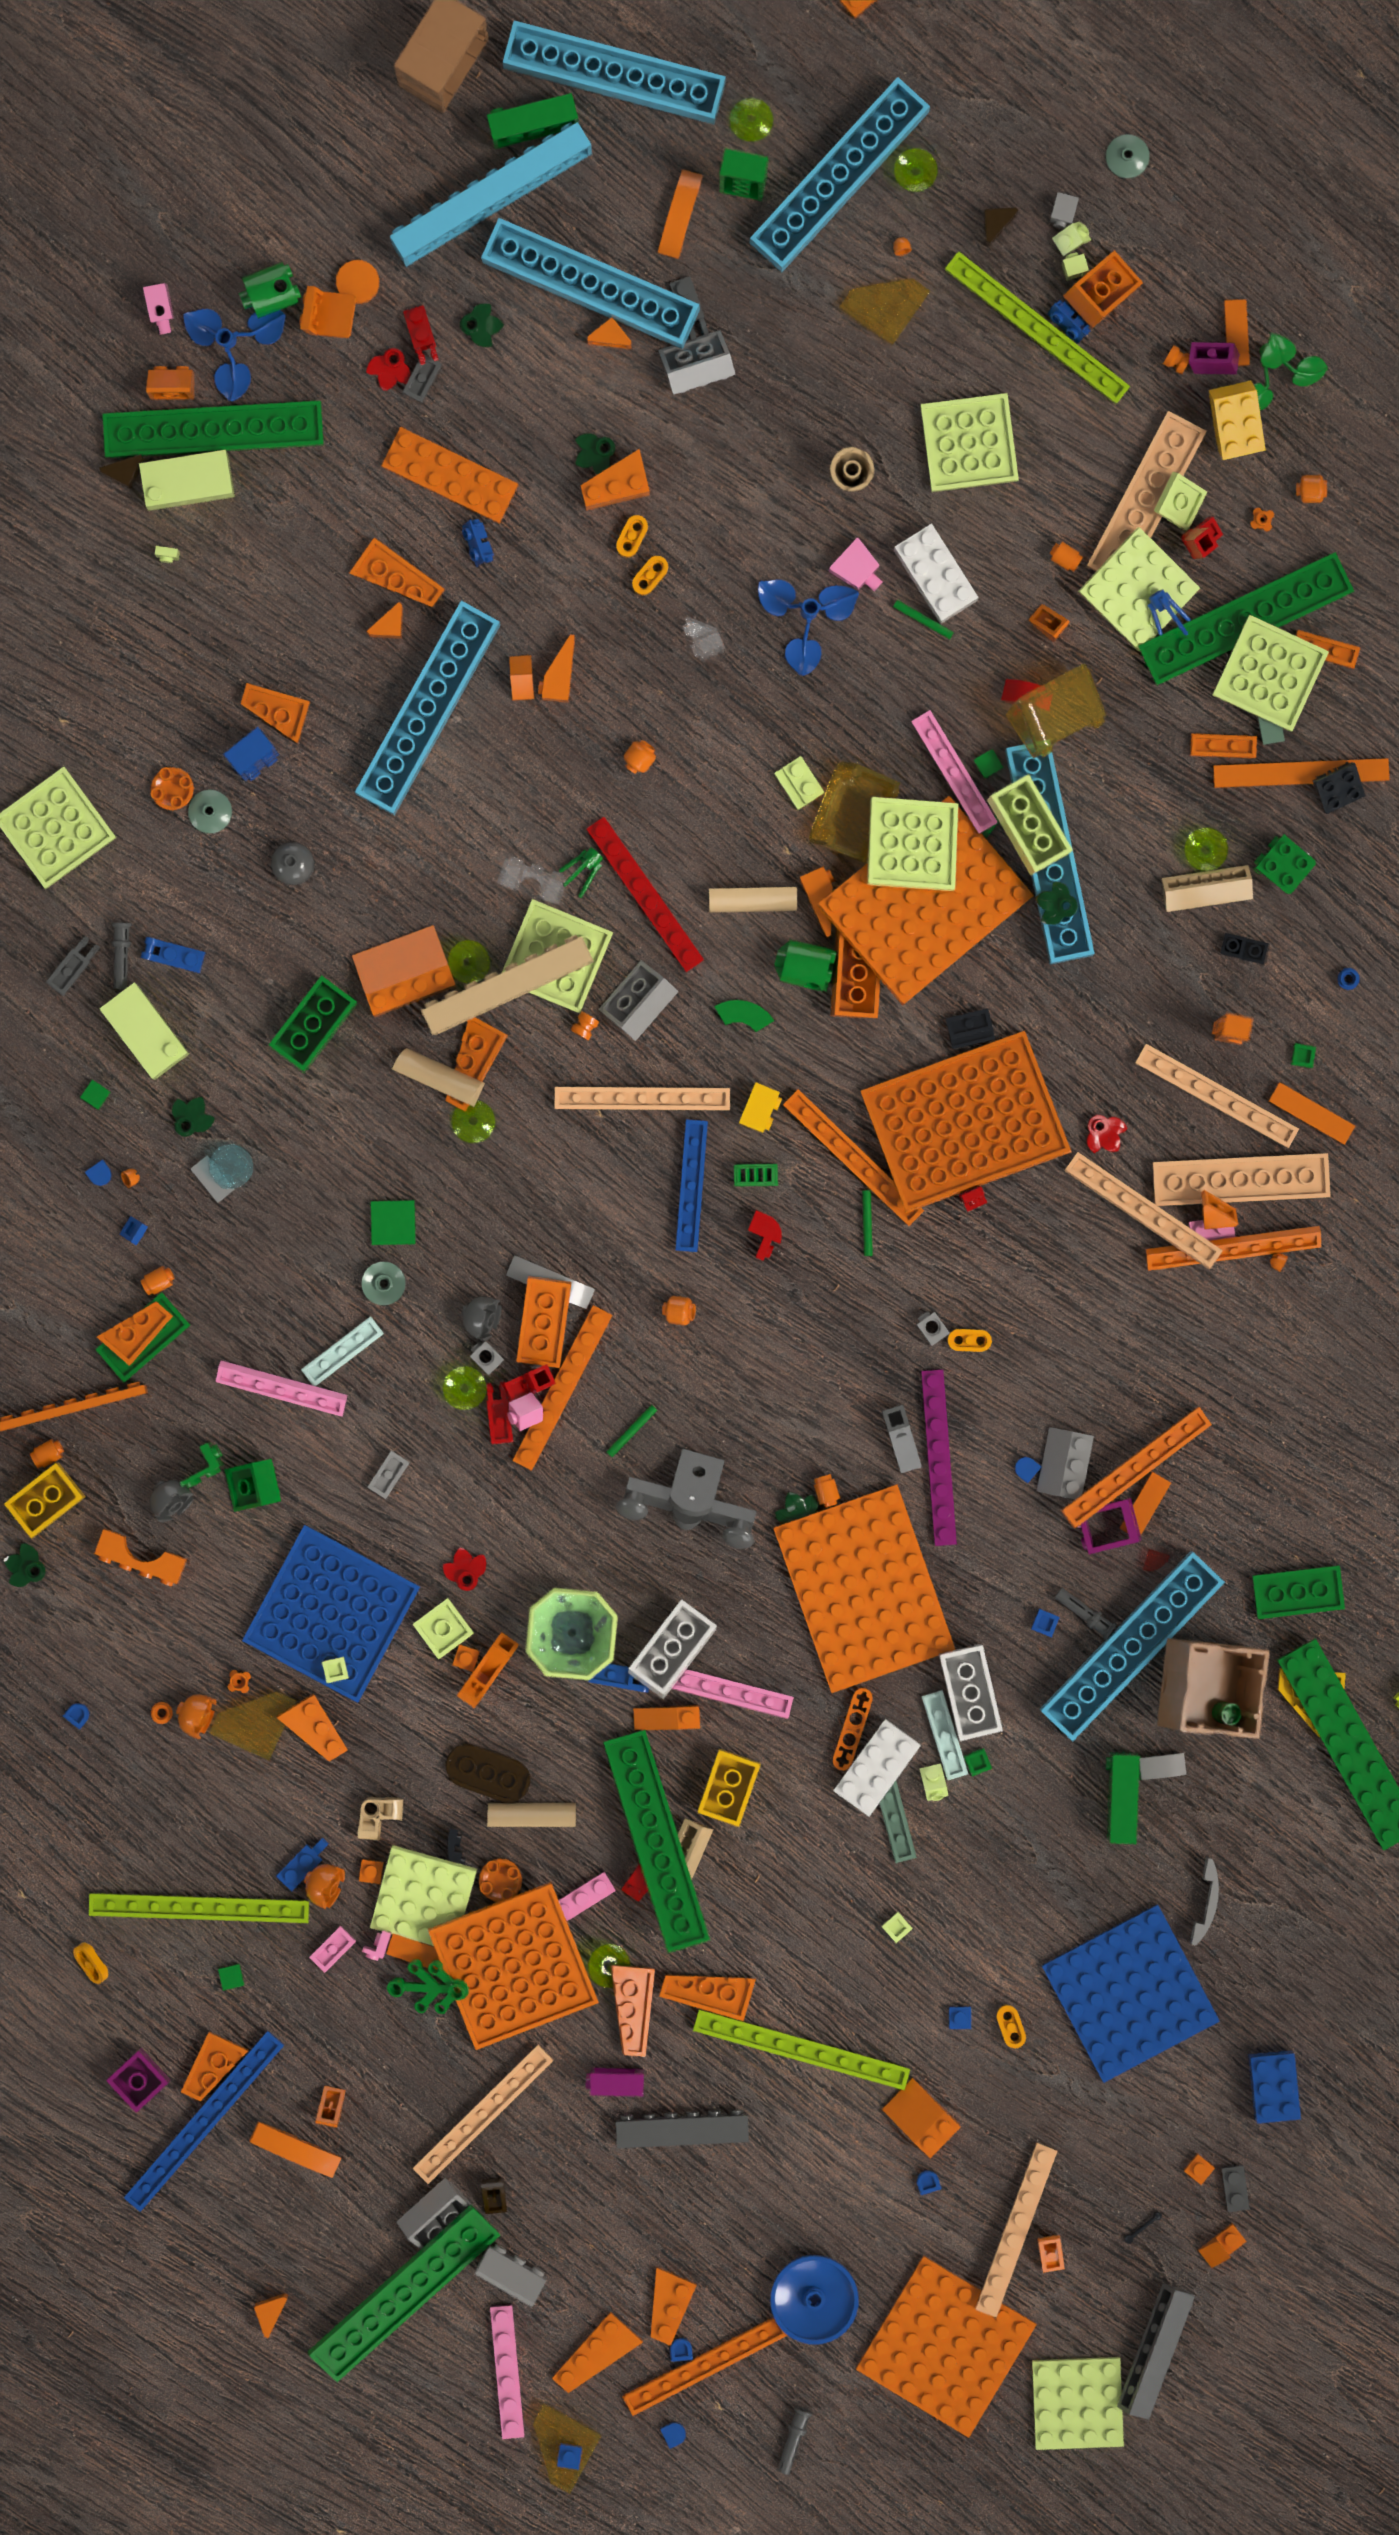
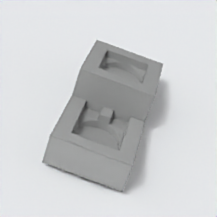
(1162, 1766)

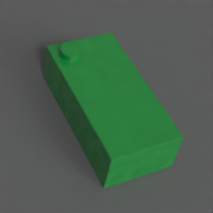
(531, 120)
(743, 174)
(312, 1024)
(1123, 1797)

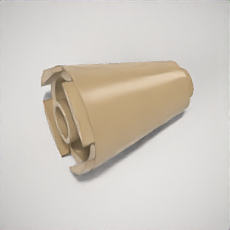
(853, 462)

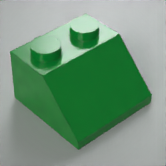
(252, 1485)

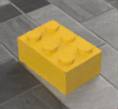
(1237, 420)
(44, 1500)
(729, 1787)

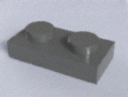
(422, 379)
(1235, 2188)

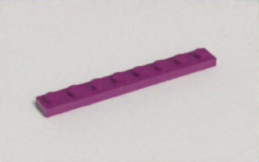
(939, 1457)

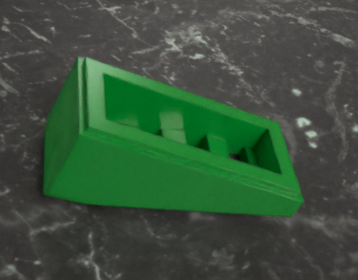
(737, 1175)

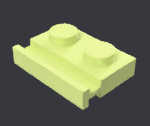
(799, 783)

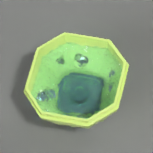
(565, 1655)

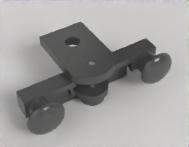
(691, 1500)

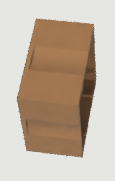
(441, 52)
(1206, 1673)

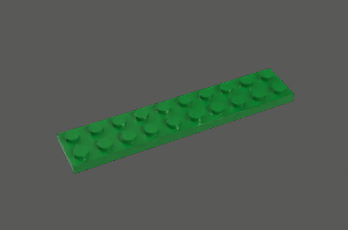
(213, 429)
(1220, 628)
(1345, 1739)
(656, 1841)
(404, 2293)

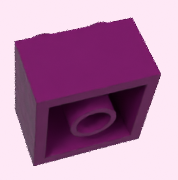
(138, 2080)

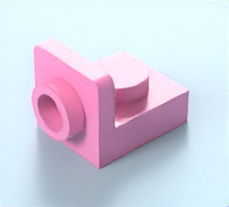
(381, 1941)

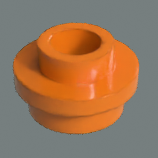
(158, 1719)

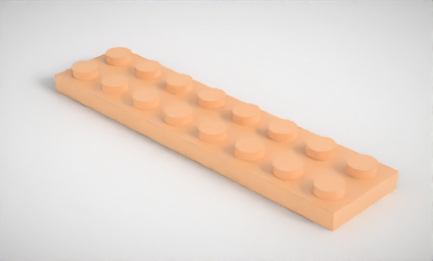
(1168, 453)
(1242, 1179)

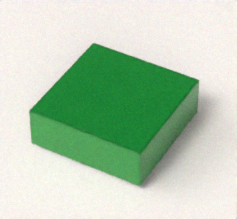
(988, 763)
(1303, 1055)
(95, 1094)
(977, 1762)
(231, 1977)

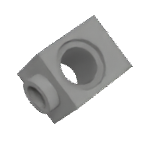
(1064, 210)
(939, 1334)
(496, 1359)

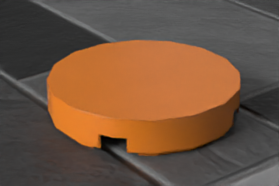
(359, 280)

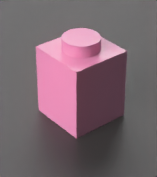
(525, 1411)

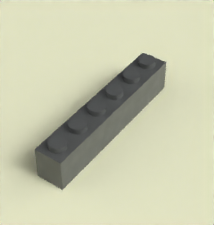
(682, 2130)
(1155, 2351)

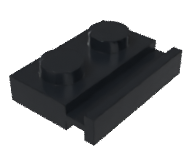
(970, 1028)

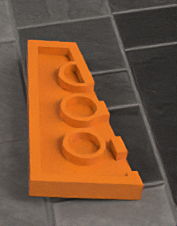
(390, 570)
(477, 1053)
(715, 1994)
(633, 2004)
(599, 2350)

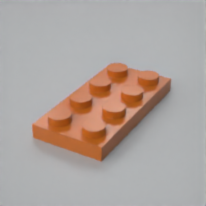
(543, 1321)

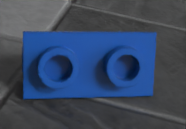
(1061, 315)
(479, 552)

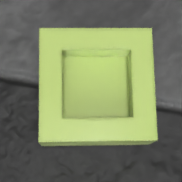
(166, 554)
(335, 1669)
(897, 1927)

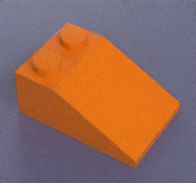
(1102, 289)
(921, 2118)

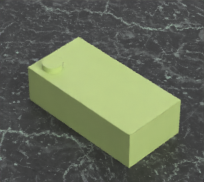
(186, 480)
(1029, 825)
(144, 1031)

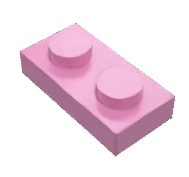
(1211, 1234)
(332, 1949)

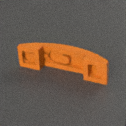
(680, 214)

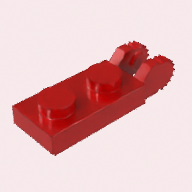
(420, 332)
(497, 1413)

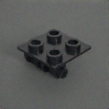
(1339, 787)

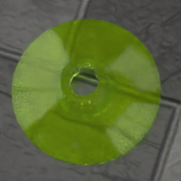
(749, 130)
(918, 159)
(1214, 841)
(478, 961)
(478, 1132)
(453, 1392)
(608, 1952)

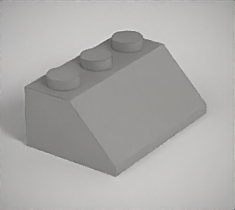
(697, 363)
(638, 1000)
(1065, 1463)
(433, 2213)
(511, 2274)

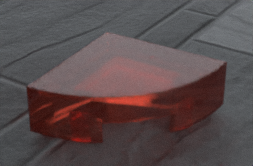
(1154, 1560)

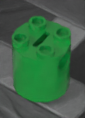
(261, 291)
(805, 965)

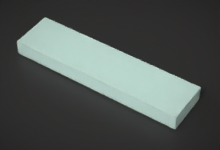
(342, 1351)
(944, 1735)

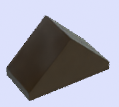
(996, 221)
(124, 471)
(494, 2195)

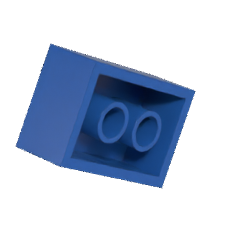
(252, 755)
(1274, 2086)

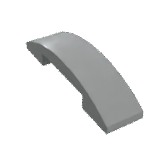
(521, 1269)
(1200, 1928)

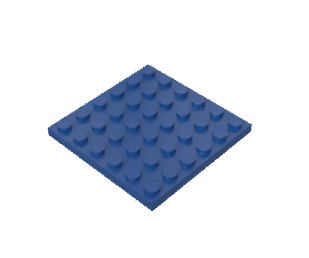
(328, 1608)
(1130, 1993)

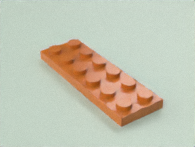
(450, 475)

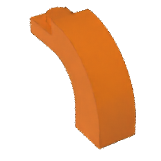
(488, 1670)

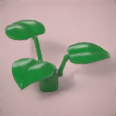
(1278, 352)

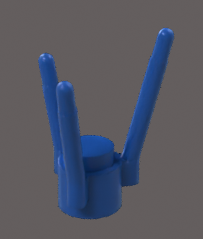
(1162, 601)

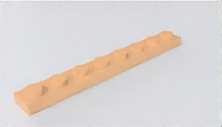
(1217, 1096)
(642, 1098)
(1143, 1210)
(483, 2114)
(1016, 2230)

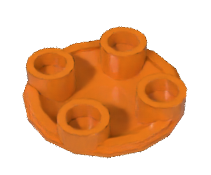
(172, 788)
(500, 1880)

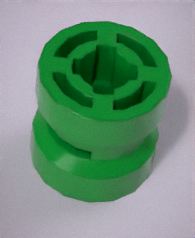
(1231, 1714)

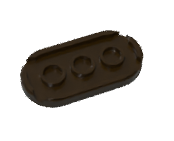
(488, 1773)

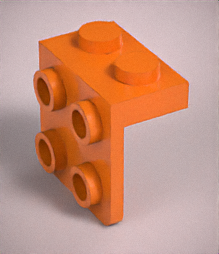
(327, 313)

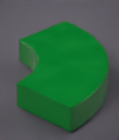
(744, 1012)

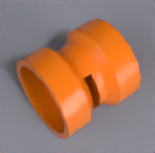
(1177, 360)
(585, 1025)

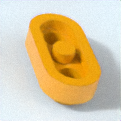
(631, 536)
(649, 575)
(969, 1340)
(90, 1963)
(1011, 2026)

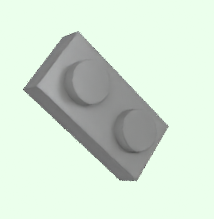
(388, 1474)

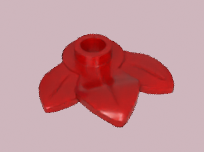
(389, 372)
(1107, 1136)
(465, 1565)

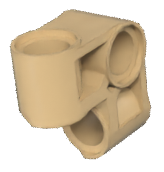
(370, 1823)

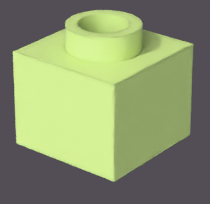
(1074, 266)

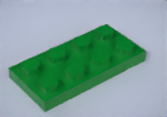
(169, 1333)
(1298, 1592)

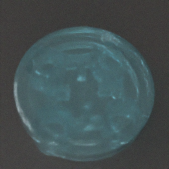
(230, 1166)

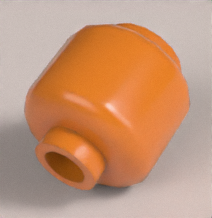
(1312, 488)
(639, 756)
(679, 1310)

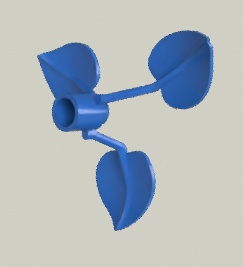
(205, 327)
(835, 600)

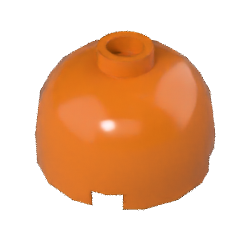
(195, 1714)
(323, 1884)

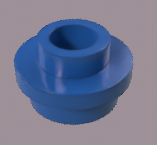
(1355, 978)

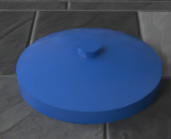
(814, 2299)

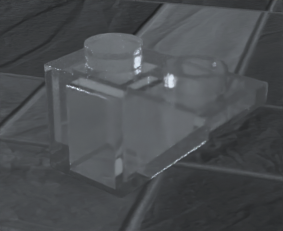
(705, 638)

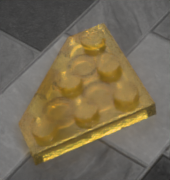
(885, 306)
(254, 1724)
(556, 2428)

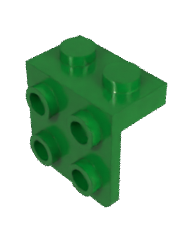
(1284, 864)
(212, 1454)

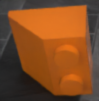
(170, 384)

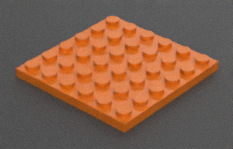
(516, 1965)
(943, 2349)

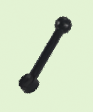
(1129, 2238)

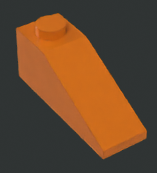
(558, 676)
(817, 887)
(667, 1718)

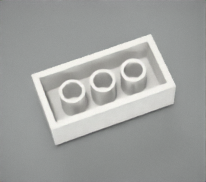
(936, 573)
(672, 1649)
(970, 1692)
(877, 1767)

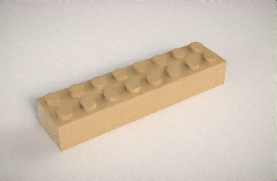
(508, 985)

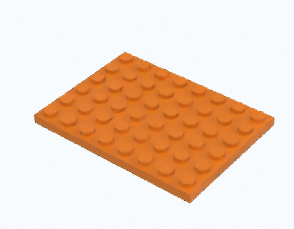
(917, 932)
(965, 1121)
(864, 1588)

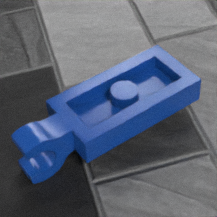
(301, 1864)

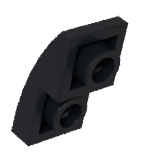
(1244, 949)
(454, 1839)

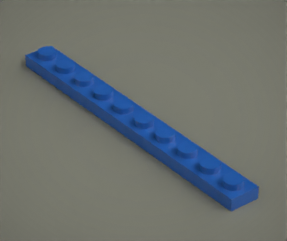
(204, 2121)

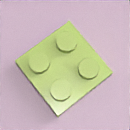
(1180, 501)
(443, 1628)

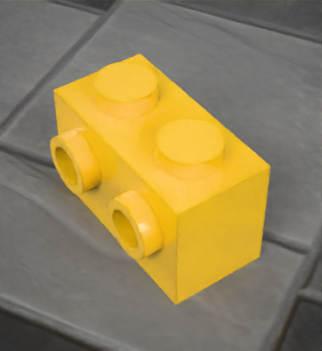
(759, 1108)

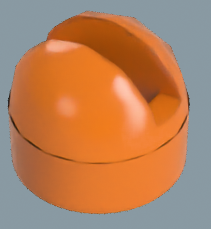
(901, 246)
(129, 1177)
(1278, 1261)

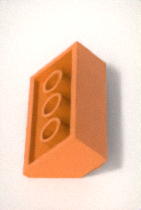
(854, 983)

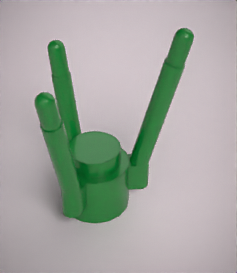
(590, 860)

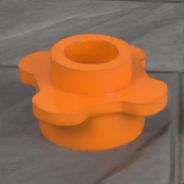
(1257, 523)
(243, 1686)

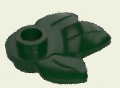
(484, 325)
(592, 455)
(1053, 904)
(194, 1114)
(796, 1508)
(22, 1564)

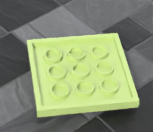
(969, 442)
(1126, 582)
(1270, 673)
(55, 827)
(912, 844)
(549, 926)
(420, 1894)
(1077, 2403)

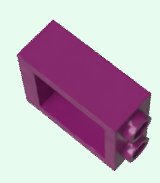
(1130, 1521)
(615, 2082)

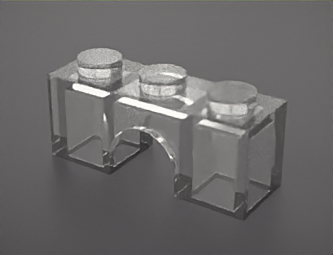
(514, 873)

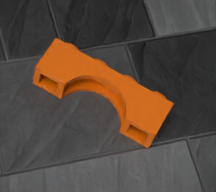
(1232, 1029)
(114, 1547)

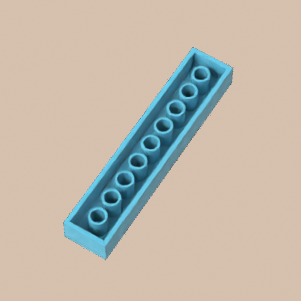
(614, 72)
(839, 174)
(491, 194)
(590, 283)
(427, 708)
(1072, 935)
(1132, 1645)

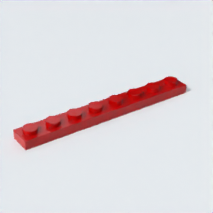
(645, 894)

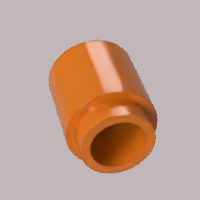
(1065, 556)
(157, 1280)
(47, 1453)
(826, 1490)

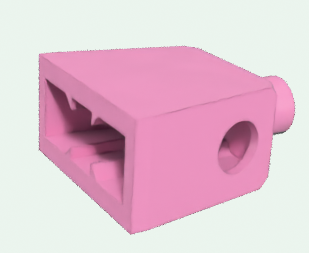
(159, 296)
(857, 567)

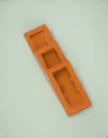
(295, 2149)

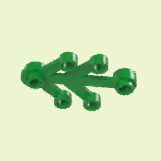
(430, 1986)

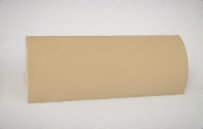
(1207, 888)
(752, 899)
(438, 1076)
(531, 1815)
(693, 1841)

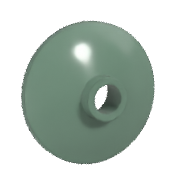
(1124, 166)
(221, 811)
(371, 1283)

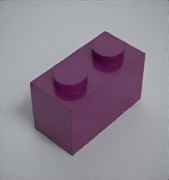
(1214, 358)

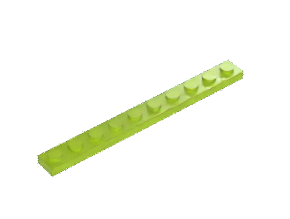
(1037, 328)
(199, 1908)
(801, 2049)

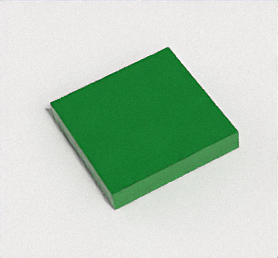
(393, 1222)

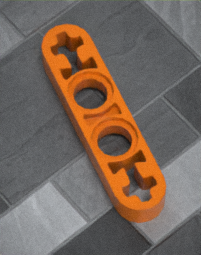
(856, 1730)

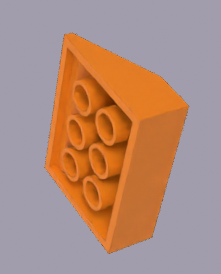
(403, 971)

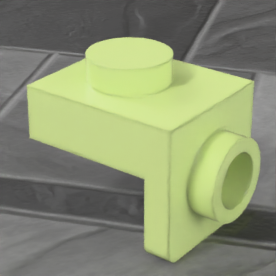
(1071, 238)
(934, 1782)

